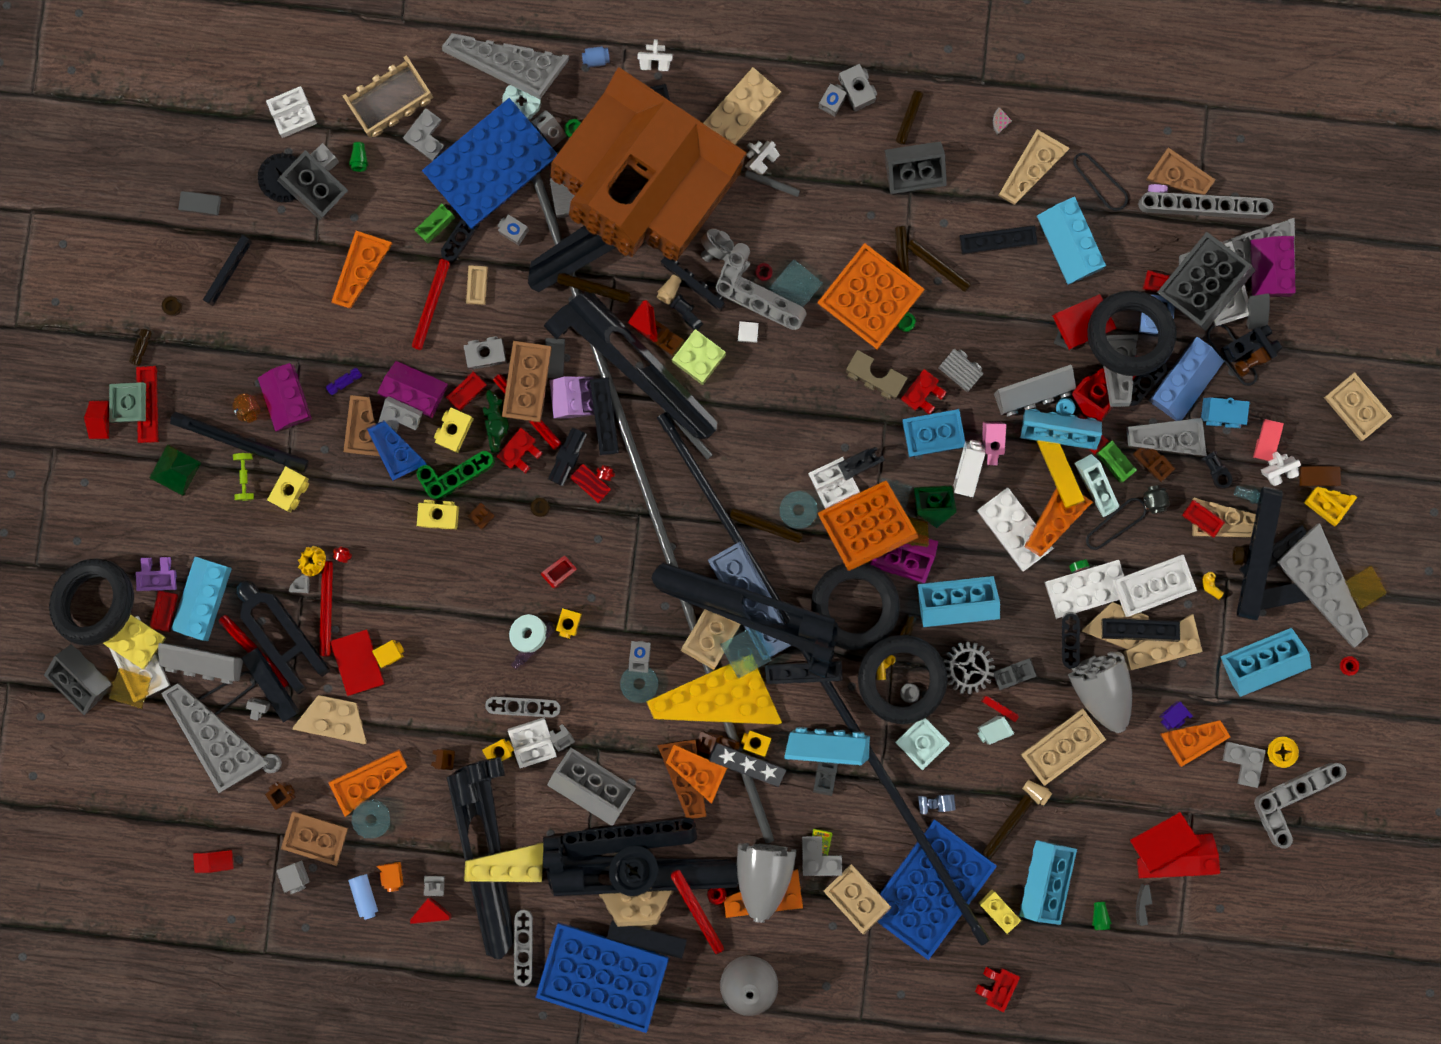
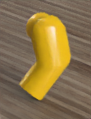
(1209, 585)
(881, 672)

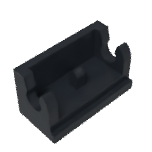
(860, 463)

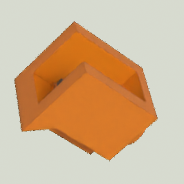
(391, 876)

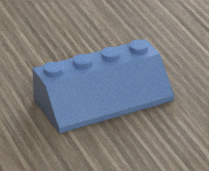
(1187, 379)

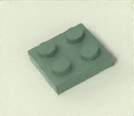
(127, 402)

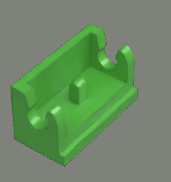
(434, 223)
(1116, 462)

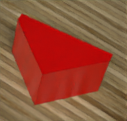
(644, 321)
(97, 419)
(558, 572)
(213, 861)
(430, 912)

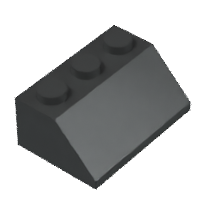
(916, 167)
(312, 185)
(77, 679)

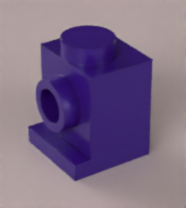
(1175, 716)

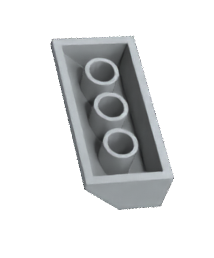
(1035, 390)
(201, 662)
(591, 786)

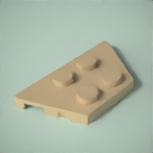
(1113, 611)
(333, 719)
(636, 910)

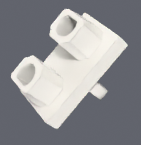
(646, 57)
(766, 150)
(1281, 465)

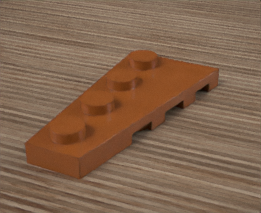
(689, 797)

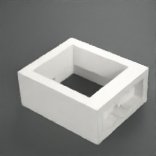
(969, 468)

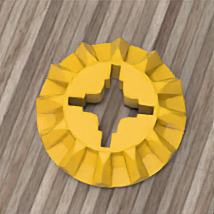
(318, 557)
(1289, 758)

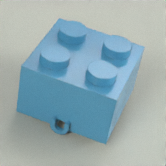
(1227, 411)

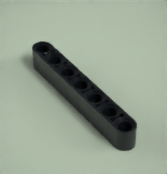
(1259, 553)
(616, 838)

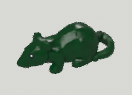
(496, 424)

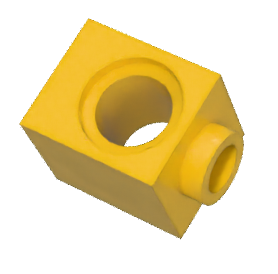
(567, 614)
(388, 653)
(762, 749)
(489, 751)

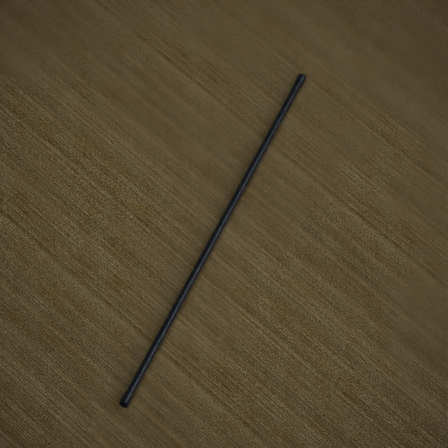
(976, 928)

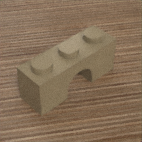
(860, 370)

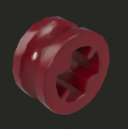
(769, 273)

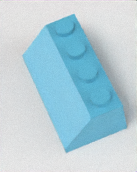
(1071, 240)
(1061, 429)
(201, 599)
(958, 601)
(1266, 662)
(827, 746)
(1048, 882)

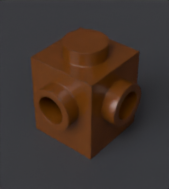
(280, 794)

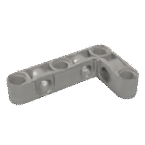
(754, 296)
(1287, 794)

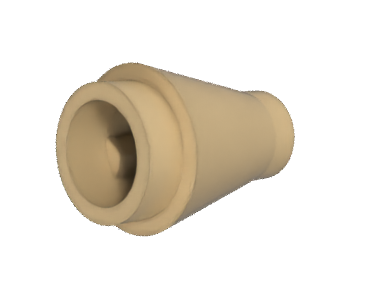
(669, 290)
(1037, 792)

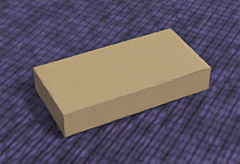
(477, 285)

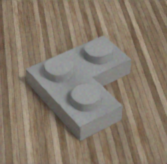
(420, 135)
(398, 413)
(1250, 760)
(814, 863)

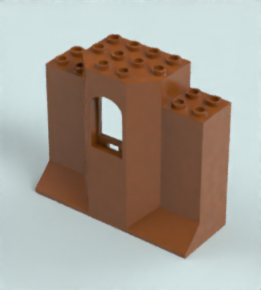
(685, 163)

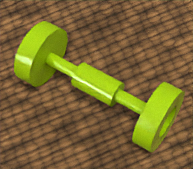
(243, 476)

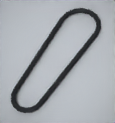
(1091, 185)
(1227, 363)
(1126, 528)
(215, 689)

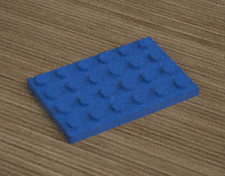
(490, 163)
(920, 901)
(602, 977)

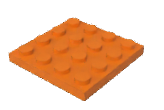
(871, 296)
(867, 525)

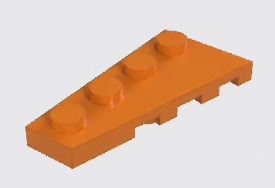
(366, 780)

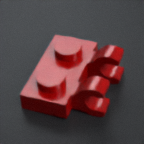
(919, 391)
(516, 449)
(1002, 989)

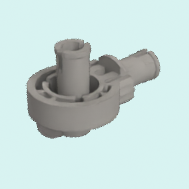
(719, 247)

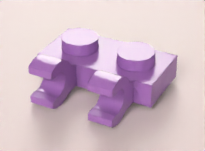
(156, 580)

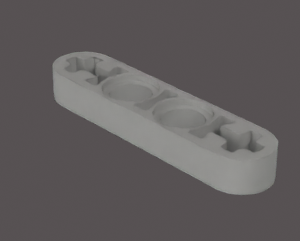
(523, 703)
(523, 947)

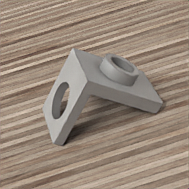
(549, 128)

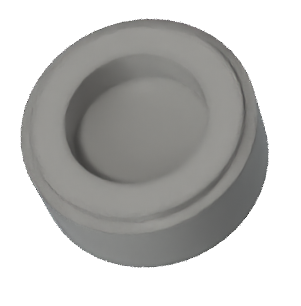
(909, 693)
(275, 763)

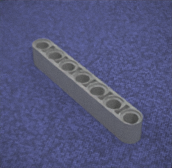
(1214, 203)

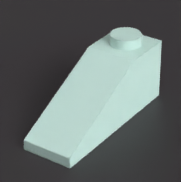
(1097, 484)
(994, 730)

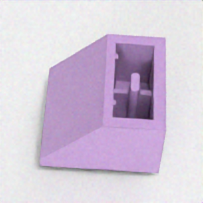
(571, 397)

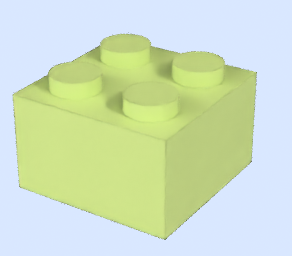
(698, 357)

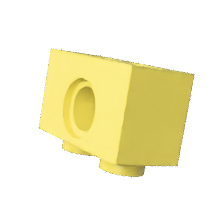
(454, 441)
(278, 495)
(426, 519)
(999, 911)

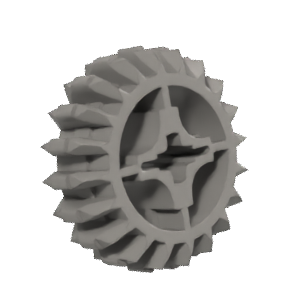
(971, 659)

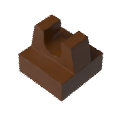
(481, 516)
(444, 759)

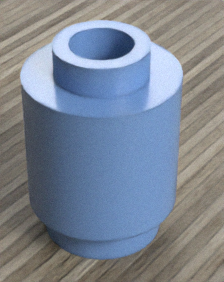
(595, 56)

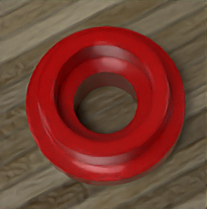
(605, 472)
(342, 554)
(1355, 665)
(711, 895)

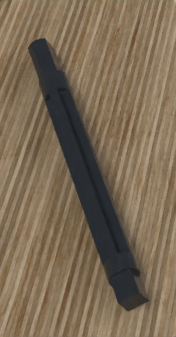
(239, 442)

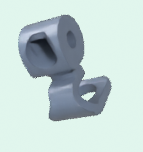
(942, 803)

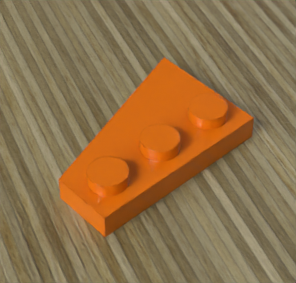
(1194, 741)
(697, 771)

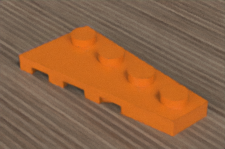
(360, 264)
(1053, 523)
(792, 899)

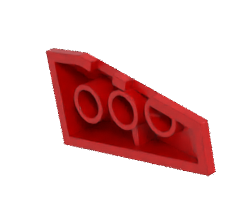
(1093, 396)
(1198, 862)

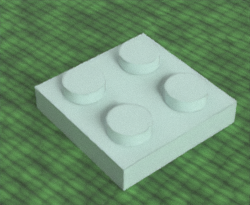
(922, 743)

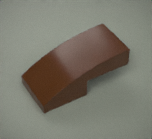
(668, 340)
(1154, 463)
(1319, 476)
(707, 741)

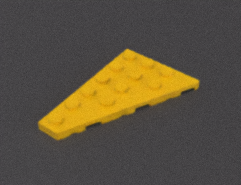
(718, 698)

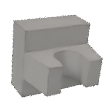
(257, 707)
(561, 739)
(434, 885)

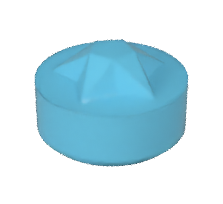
(1065, 407)

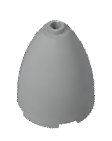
(1105, 689)
(763, 877)
(747, 975)

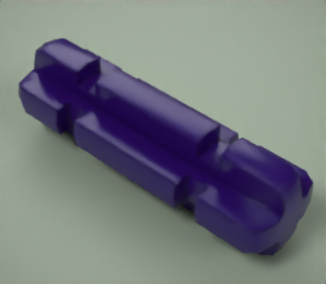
(343, 381)

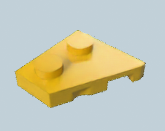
(1330, 504)

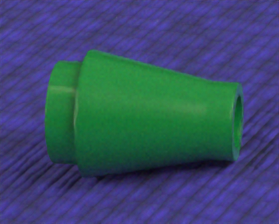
(358, 157)
(1101, 918)

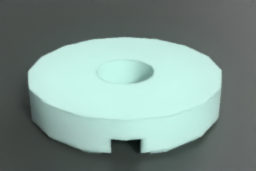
(518, 630)

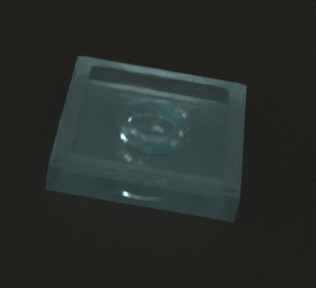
(796, 284)
(745, 652)

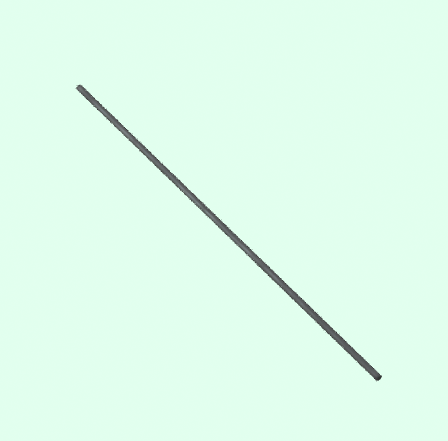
(650, 501)

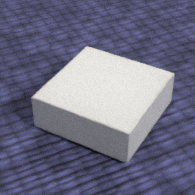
(748, 332)

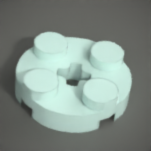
(529, 108)

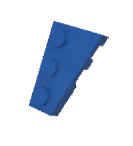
(394, 451)

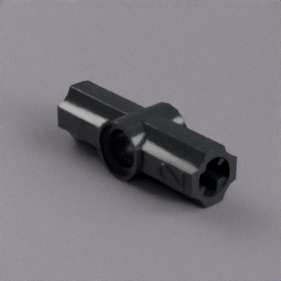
(567, 456)

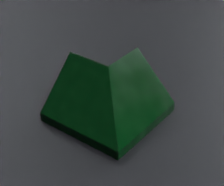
(175, 470)
(934, 504)

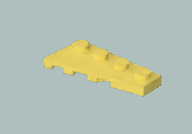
(508, 866)

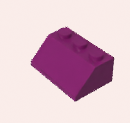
(1273, 265)
(413, 388)
(284, 397)
(908, 561)

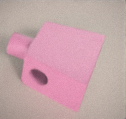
(994, 432)

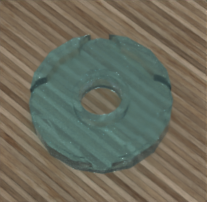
(798, 498)
(642, 695)
(367, 829)

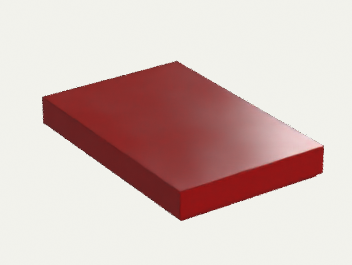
(1075, 319)
(357, 662)
(1165, 842)

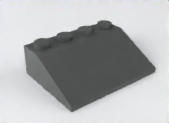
(1206, 281)

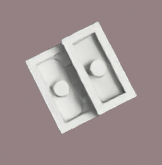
(291, 112)
(832, 485)
(532, 742)

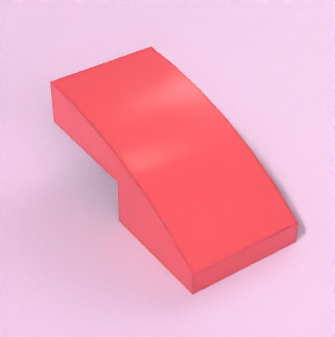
(1268, 440)

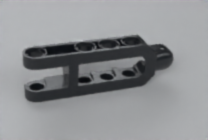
(251, 596)

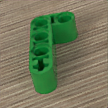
(458, 471)

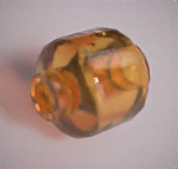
(246, 408)

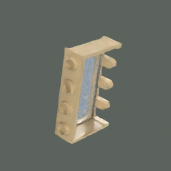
(389, 98)

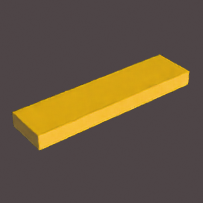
(1061, 473)

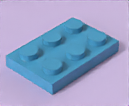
(933, 433)

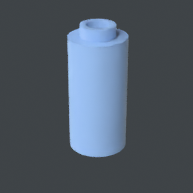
(363, 896)

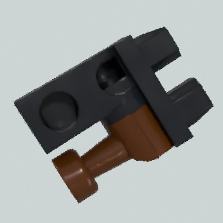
(1256, 345)

